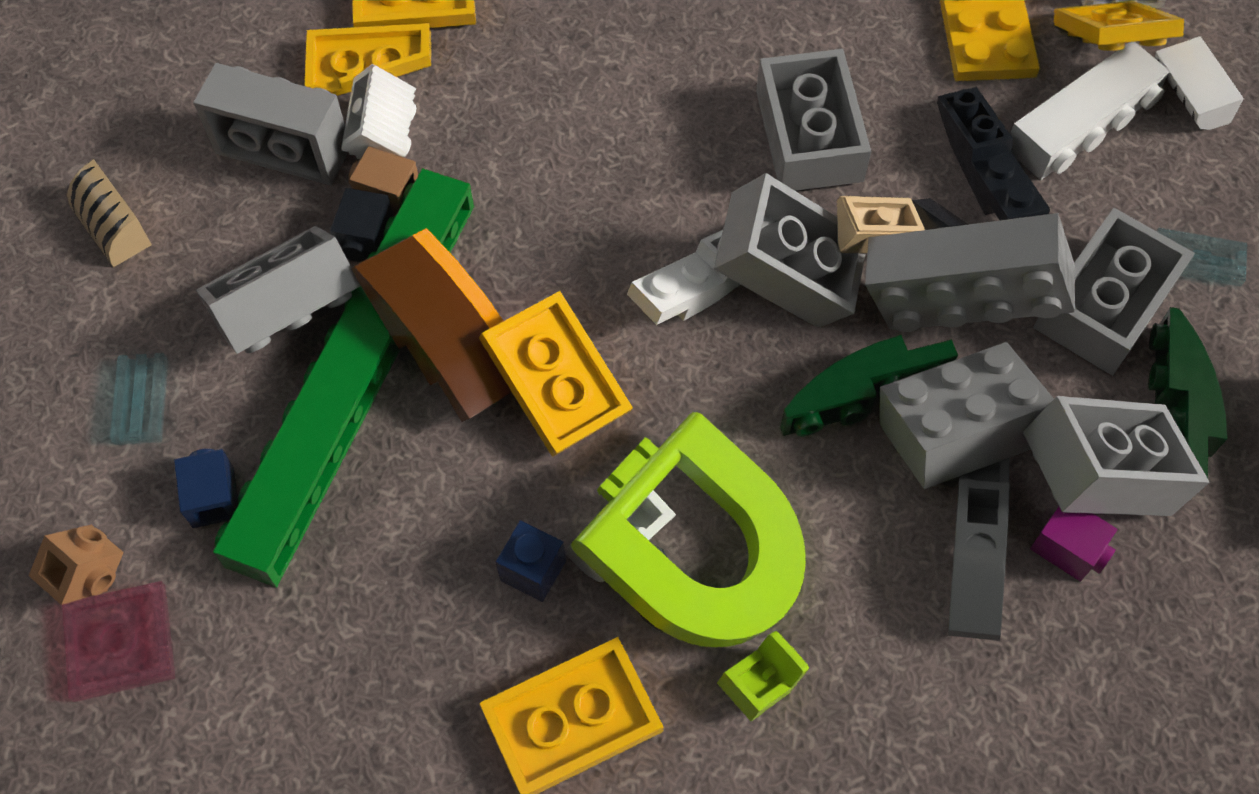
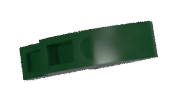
(850, 385)
(1187, 385)

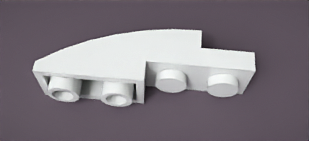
(684, 285)

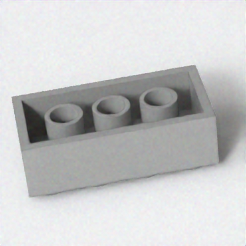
(972, 273)

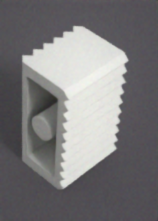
(379, 113)

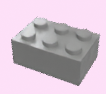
(812, 120)
(272, 123)
(788, 252)
(279, 289)
(1117, 290)
(962, 414)
(1114, 457)

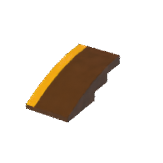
(439, 316)

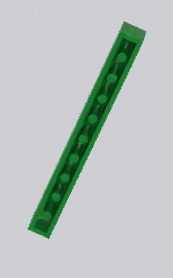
(332, 404)

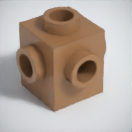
(76, 564)

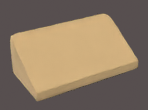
(873, 217)

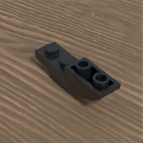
(986, 157)

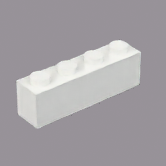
(1087, 110)

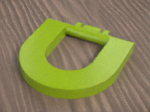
(655, 584)

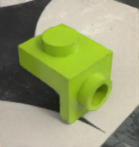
(764, 676)

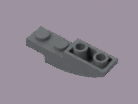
(980, 553)

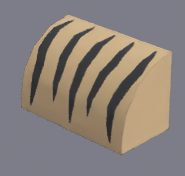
(106, 215)

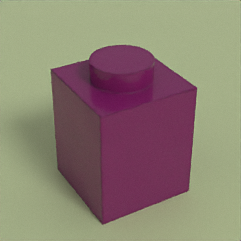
(1076, 542)

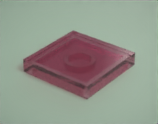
(117, 641)

